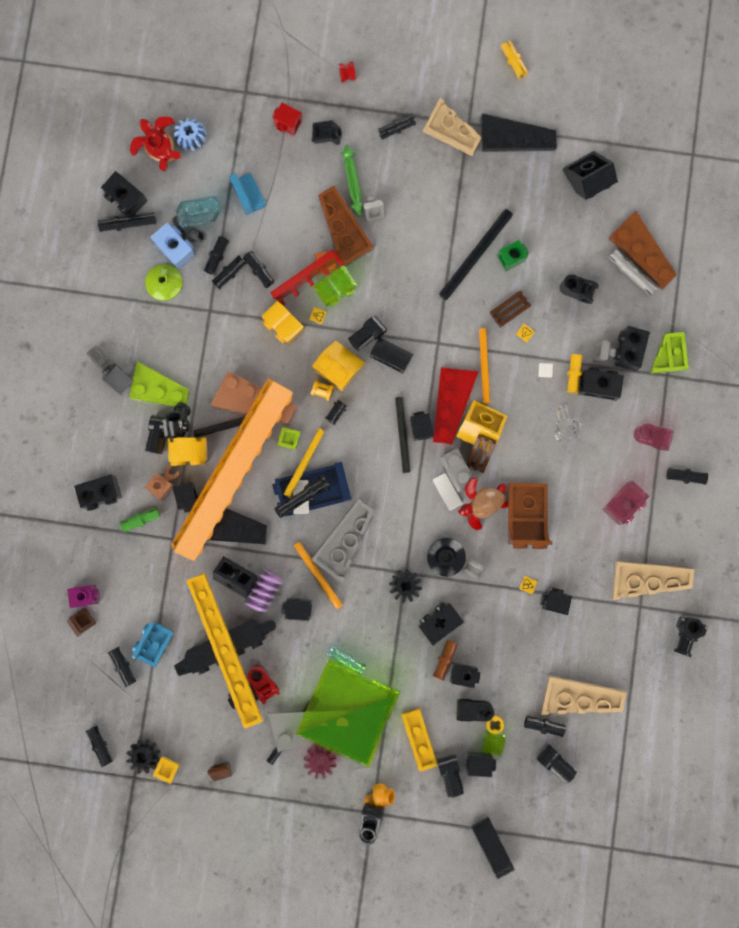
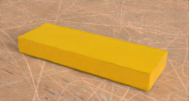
(419, 739)

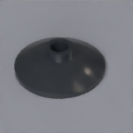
(456, 557)

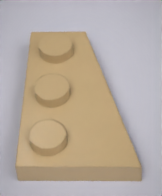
(450, 129)

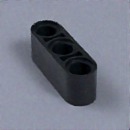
(492, 848)

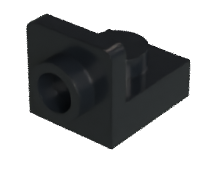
(326, 132)

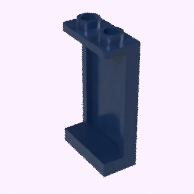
(335, 477)

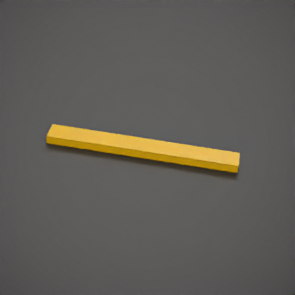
(224, 650)

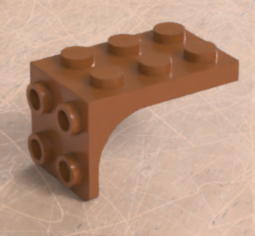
(528, 515)

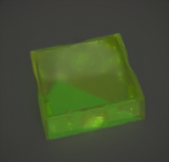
(347, 714)

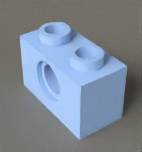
(165, 237)

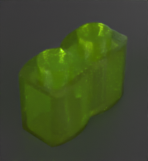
(335, 287)

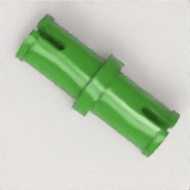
(140, 519)

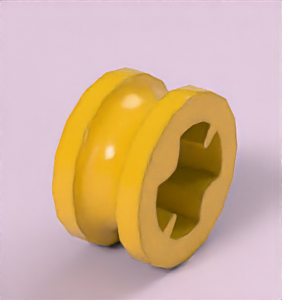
(494, 730)

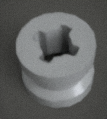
(473, 569)

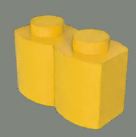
(282, 322)

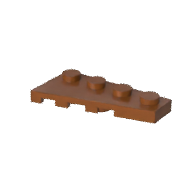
(344, 229)

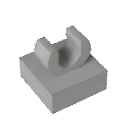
(373, 209)
(603, 352)

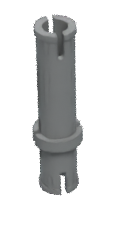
(633, 273)

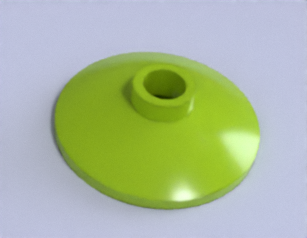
(168, 289)

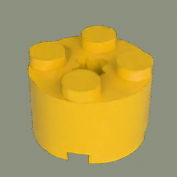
(187, 449)

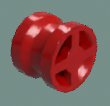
(347, 72)

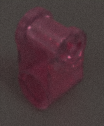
(656, 436)

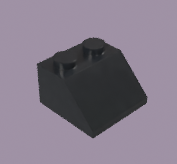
(591, 175)

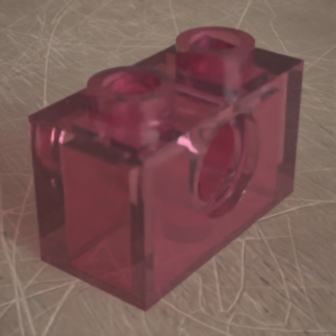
(616, 509)

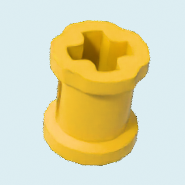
(322, 390)

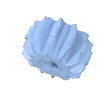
(187, 128)

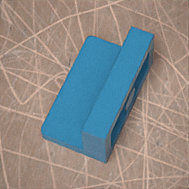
(247, 192)

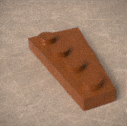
(641, 248)

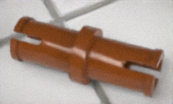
(445, 660)

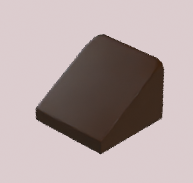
(81, 622)
(220, 771)

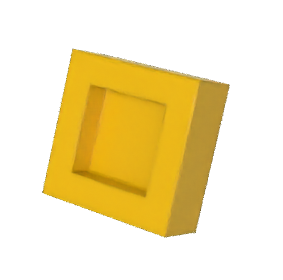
(166, 769)

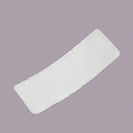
(447, 491)

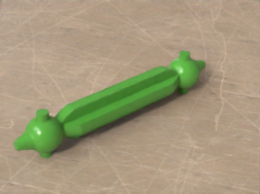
(352, 178)

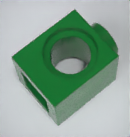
(509, 262)

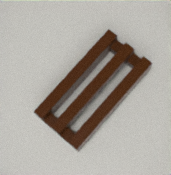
(522, 300)
(476, 465)

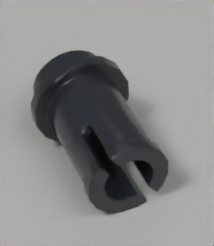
(336, 411)

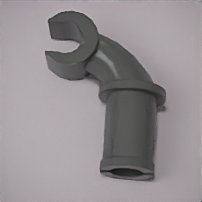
(190, 233)

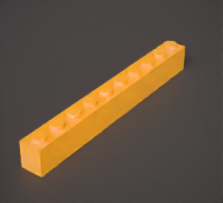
(231, 469)

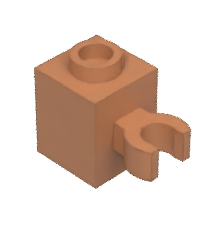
(161, 485)

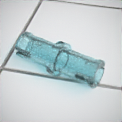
(346, 660)

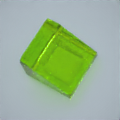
(493, 743)

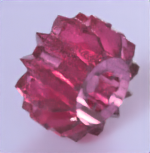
(319, 769)

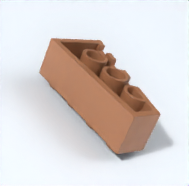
(239, 395)

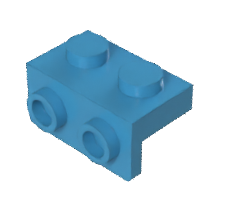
(153, 643)

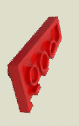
(452, 398)

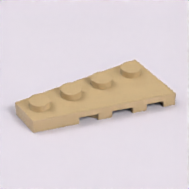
(641, 579)
(572, 696)

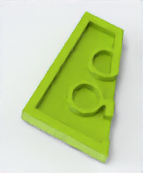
(156, 388)

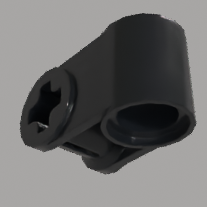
(582, 290)
(470, 710)
(370, 823)

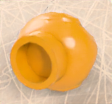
(381, 796)

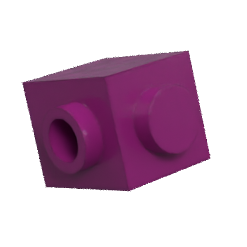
(83, 596)

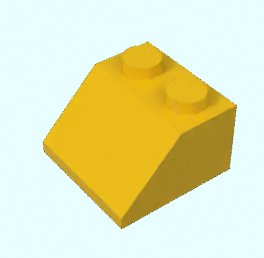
(338, 365)
(482, 421)

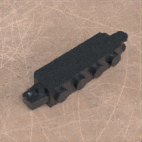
(243, 636)

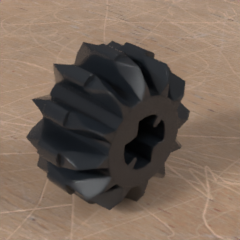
(404, 579)
(136, 753)

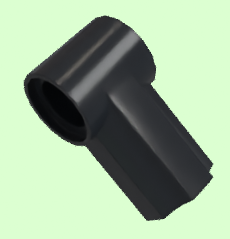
(371, 330)
(156, 437)
(552, 761)
(450, 770)

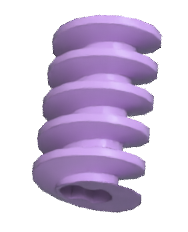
(264, 591)

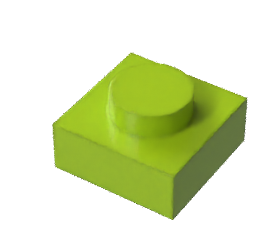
(289, 438)

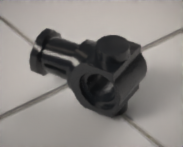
(175, 422)
(686, 637)

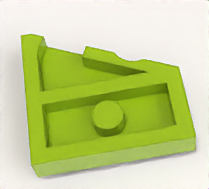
(671, 354)

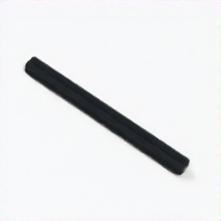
(475, 255)

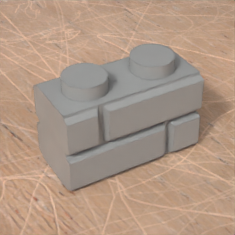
(456, 469)

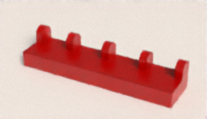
(306, 275)

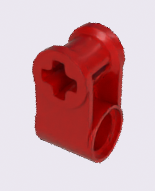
(263, 685)

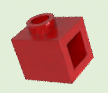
(287, 119)

